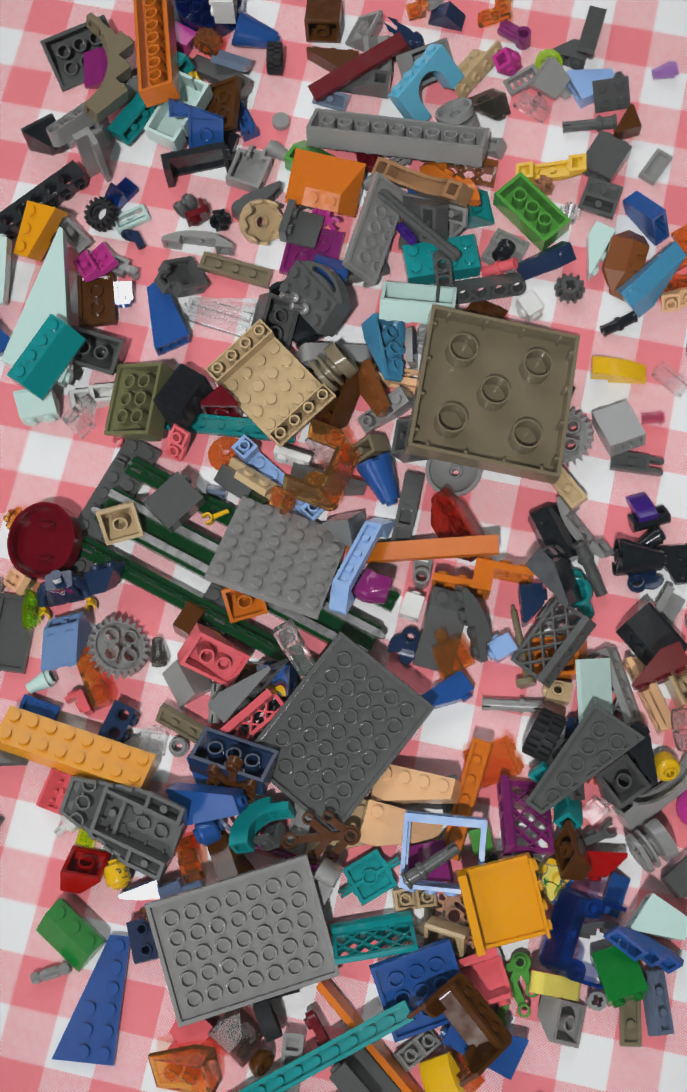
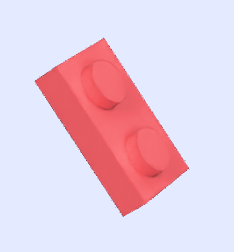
(54, 791)

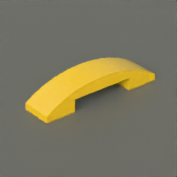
(558, 170)

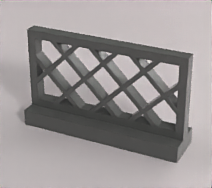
(563, 653)

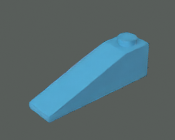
(649, 282)
(386, 345)

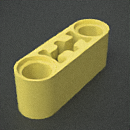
(554, 986)

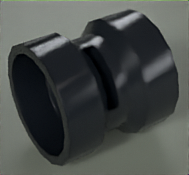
(503, 250)

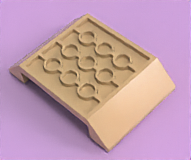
(269, 384)

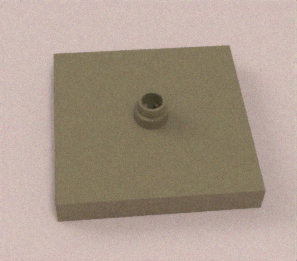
(493, 394)

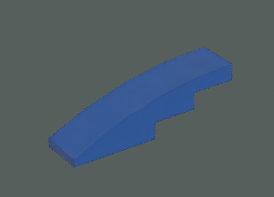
(642, 947)

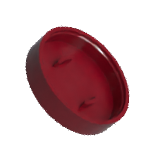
(44, 540)

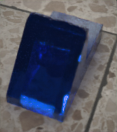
(122, 193)

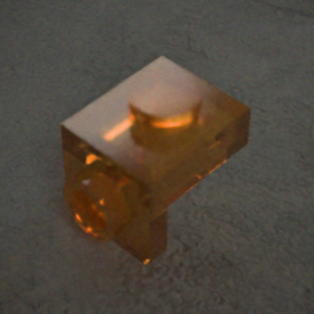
(417, 9)

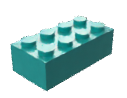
(419, 265)

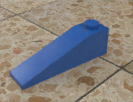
(450, 691)

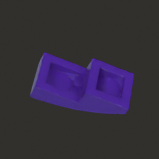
(642, 507)

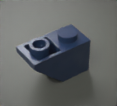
(105, 577)

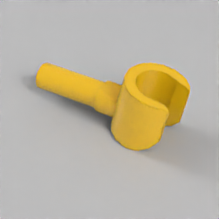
(214, 516)

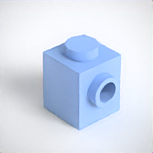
(501, 647)

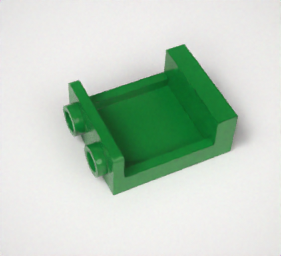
(620, 976)

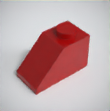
(604, 863)

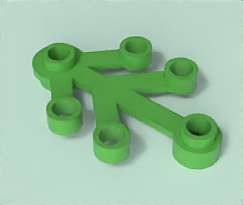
(517, 972)

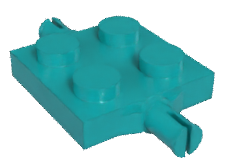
(369, 877)

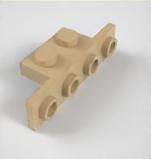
(475, 68)
(252, 478)

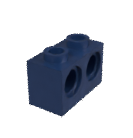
(113, 722)

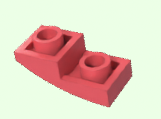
(178, 443)

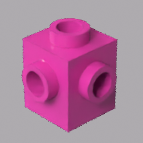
(507, 61)

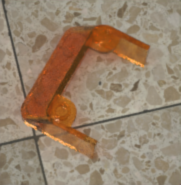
(328, 488)

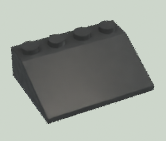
(66, 52)

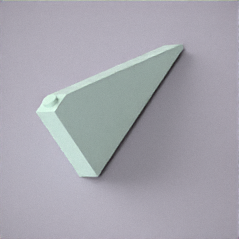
(48, 296)

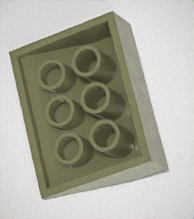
(132, 407)

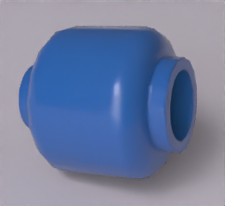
(208, 832)

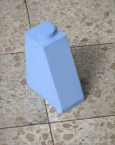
(582, 85)

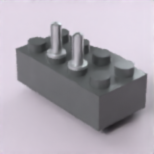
(316, 297)

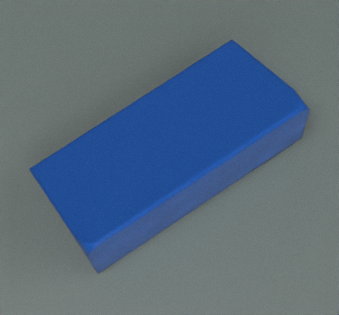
(615, 890)

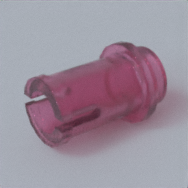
(653, 417)

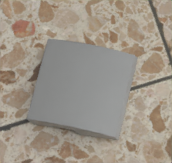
(521, 247)

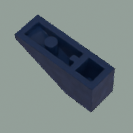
(547, 260)

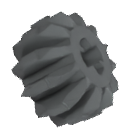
(563, 285)

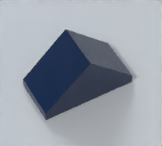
(447, 16)

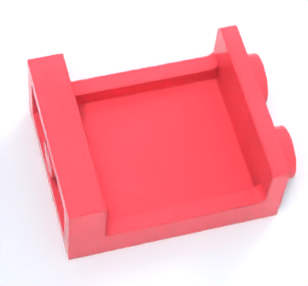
(488, 976)

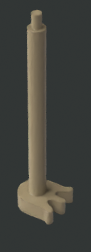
(527, 681)

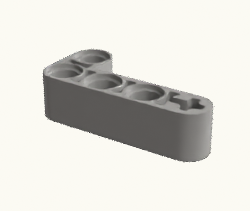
(310, 350)
(326, 879)

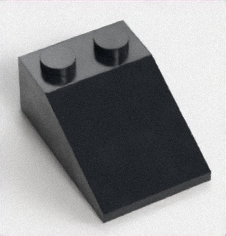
(555, 573)
(643, 755)

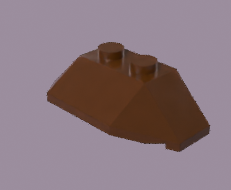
(340, 409)

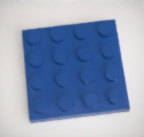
(413, 979)

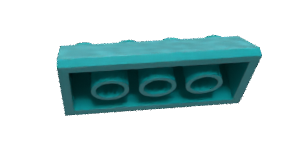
(46, 357)

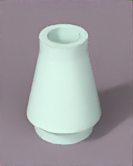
(41, 682)

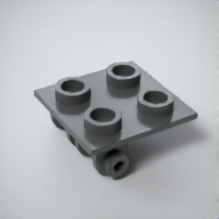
(611, 93)

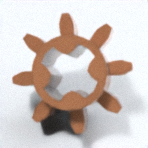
(544, 184)

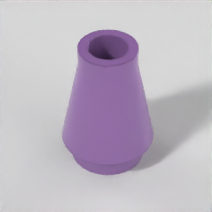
(666, 70)

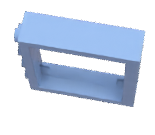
(433, 887)

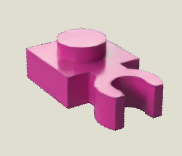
(329, 219)

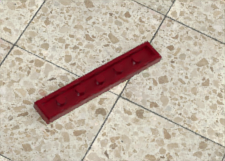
(358, 66)

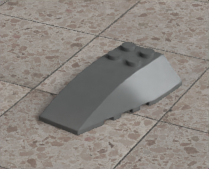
(127, 821)

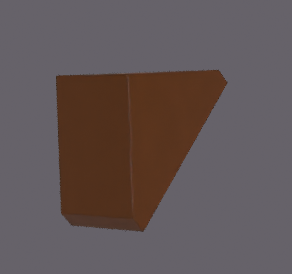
(629, 125)
(188, 618)

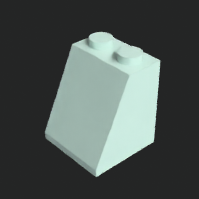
(658, 919)

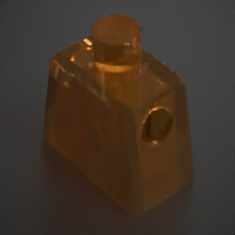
(449, 654)

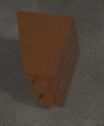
(323, 21)

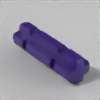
(406, 233)

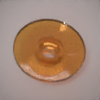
(215, 452)

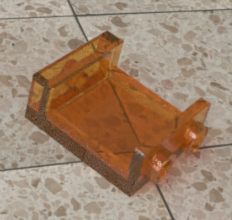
(501, 761)

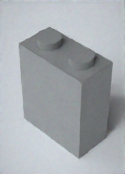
(618, 428)

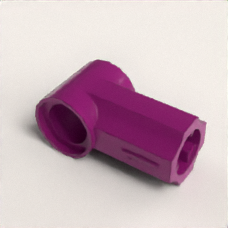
(519, 35)

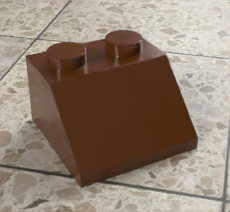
(571, 853)

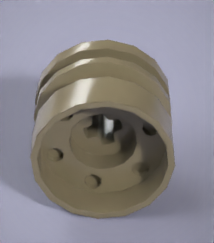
(333, 366)

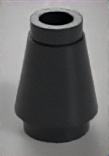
(653, 537)

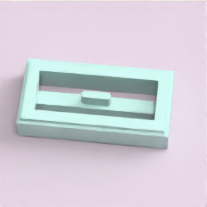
(132, 221)

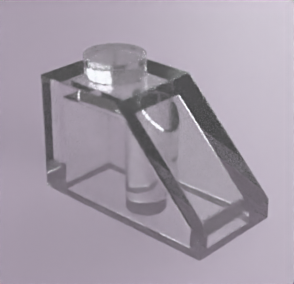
(151, 740)

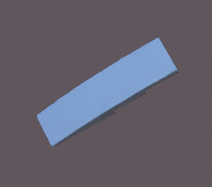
(155, 889)

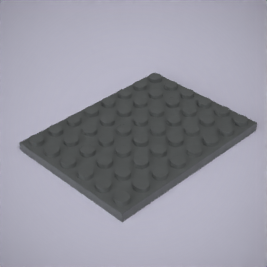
(341, 730)

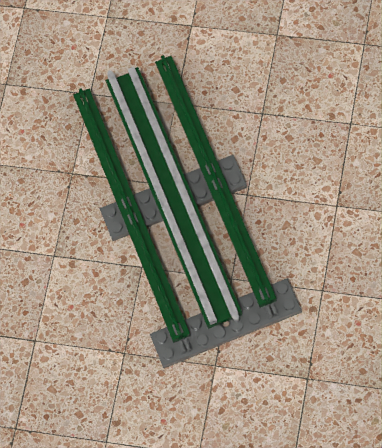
(194, 552)

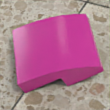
(96, 263)

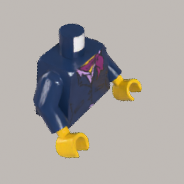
(63, 589)

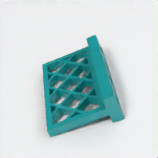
(377, 928)

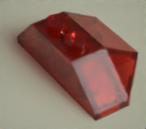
(453, 518)

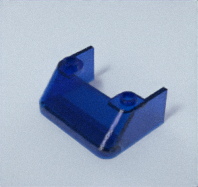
(567, 920)

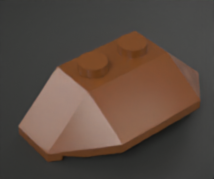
(623, 259)

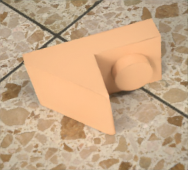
(18, 582)

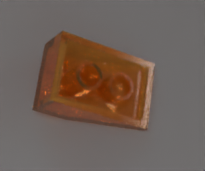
(186, 1069)

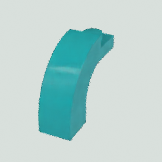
(566, 808)
(253, 819)

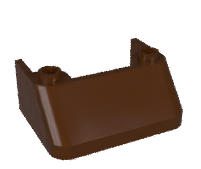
(472, 1020)

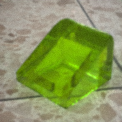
(84, 840)

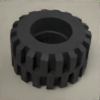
(544, 735)

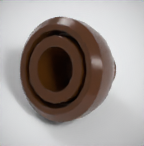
(261, 1062)

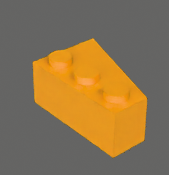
(37, 229)

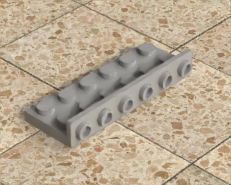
(373, 232)

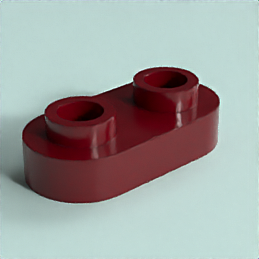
(313, 1022)

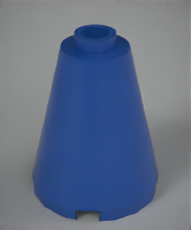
(253, 33)
(381, 478)

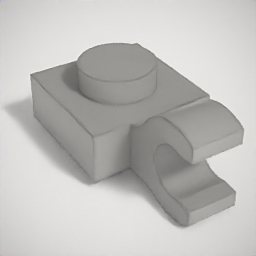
(125, 268)

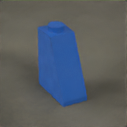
(647, 216)

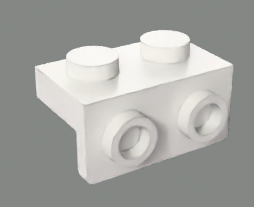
(290, 455)

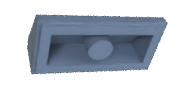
(336, 101)

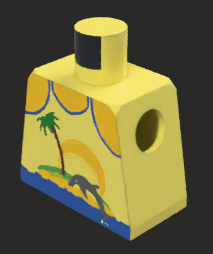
(550, 879)

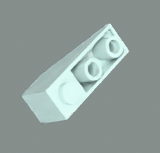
(596, 247)

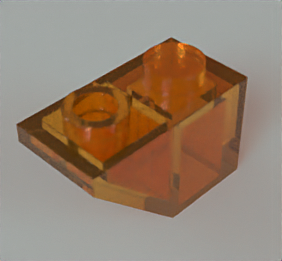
(190, 859)

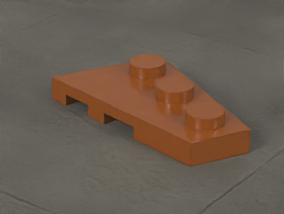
(371, 389)

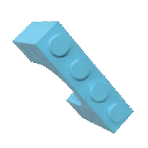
(406, 93)

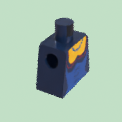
(285, 680)

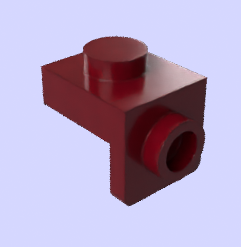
(199, 215)

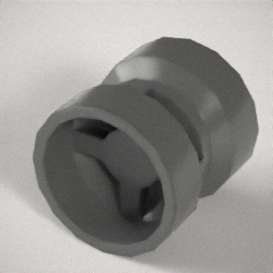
(184, 205)

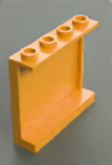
(503, 902)

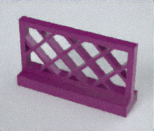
(507, 819)

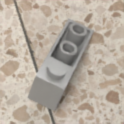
(400, 401)

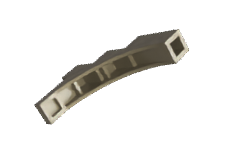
(112, 90)

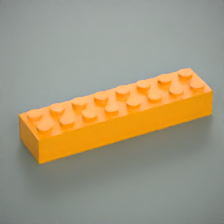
(75, 750)

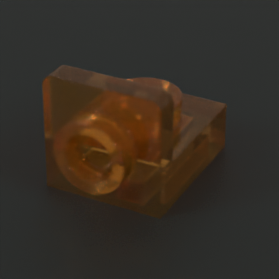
(281, 500)

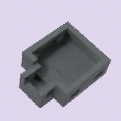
(181, 277)

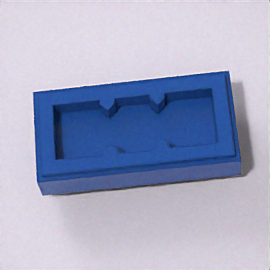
(40, 707)

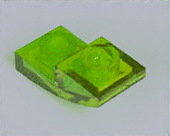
(29, 617)

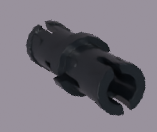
(618, 324)

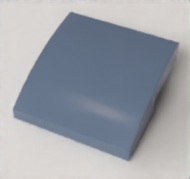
(233, 61)

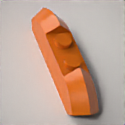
(442, 171)

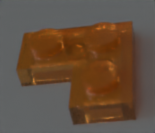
(502, 11)

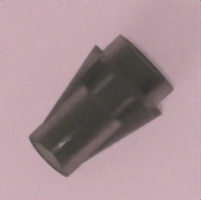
(158, 653)

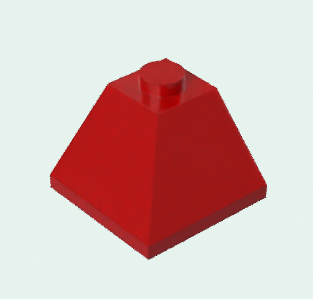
(83, 869)

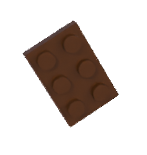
(96, 301)

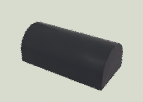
(663, 518)

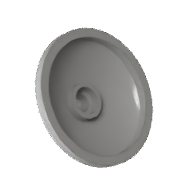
(440, 475)

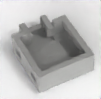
(249, 169)

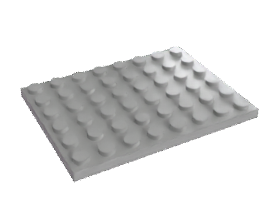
(242, 940)

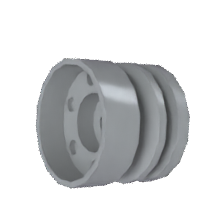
(654, 843)

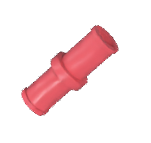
(499, 267)

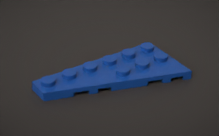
(97, 1017)

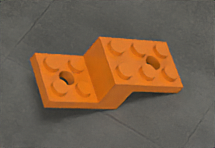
(483, 575)

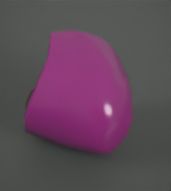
(372, 587)

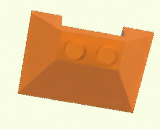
(325, 182)

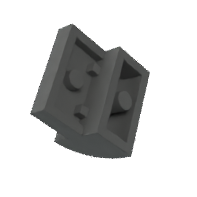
(600, 198)

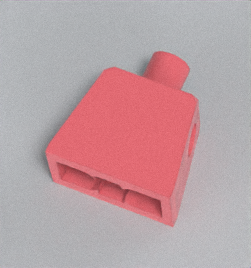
(190, 1034)

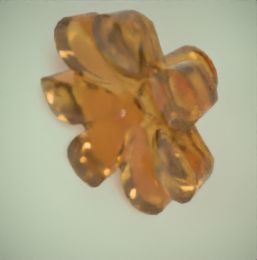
(11, 515)

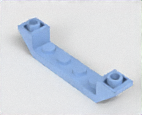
(250, 455)
(355, 560)

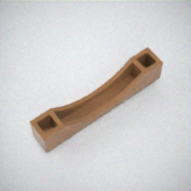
(439, 188)

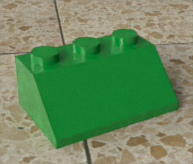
(70, 934)

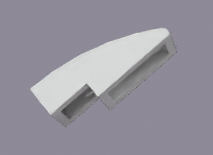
(100, 392)

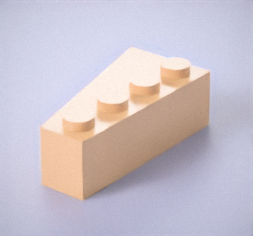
(411, 786)

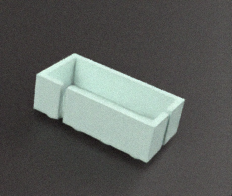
(172, 130)
(412, 301)

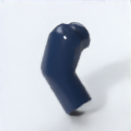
(133, 236)

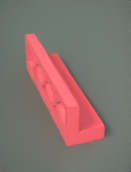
(249, 713)

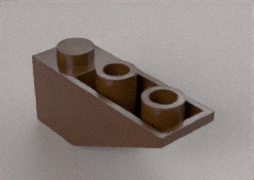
(330, 57)

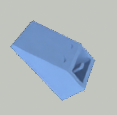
(64, 641)

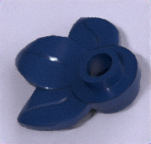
(648, 580)
(404, 647)

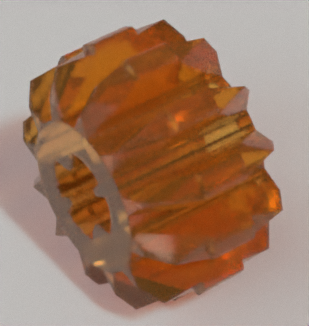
(208, 41)

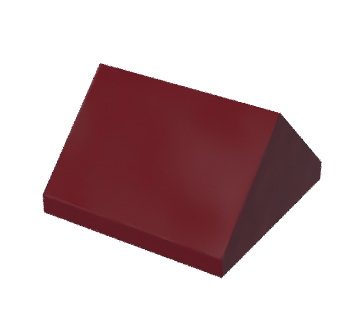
(221, 403)

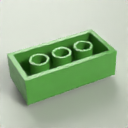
(531, 211)

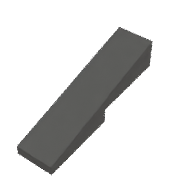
(591, 30)

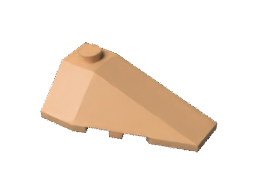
(384, 826)

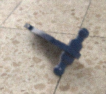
(413, 39)

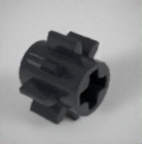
(220, 220)

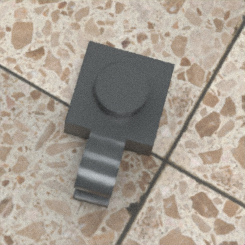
(592, 837)

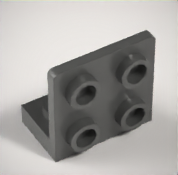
(300, 226)

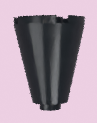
(636, 558)

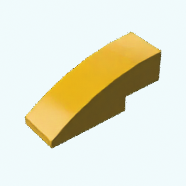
(617, 370)

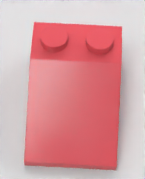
(212, 655)

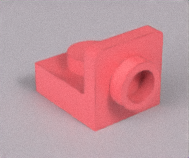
(83, 703)

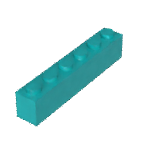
(136, 114)

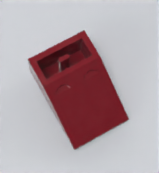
(665, 663)

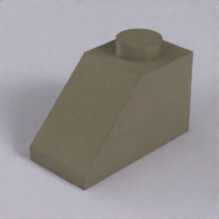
(371, 447)

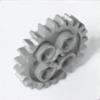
(581, 444)
(100, 645)

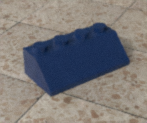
(217, 746)

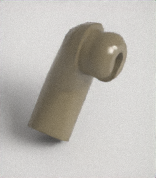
(419, 928)

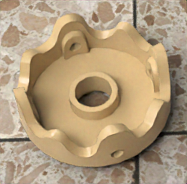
(271, 219)

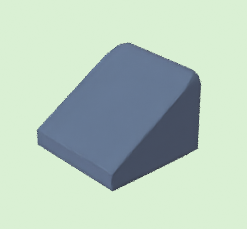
(217, 492)

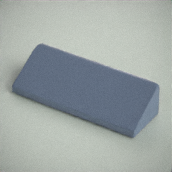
(657, 1004)

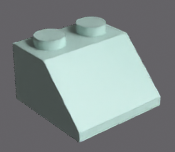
(33, 410)

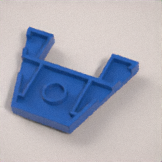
(203, 125)

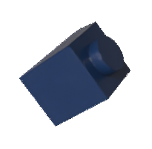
(530, 601)

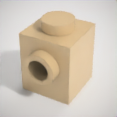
(558, 692)

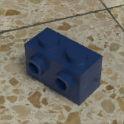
(141, 941)

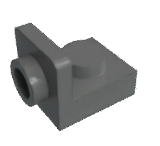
(271, 838)

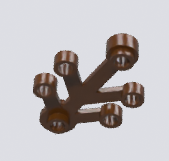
(233, 766)
(324, 836)

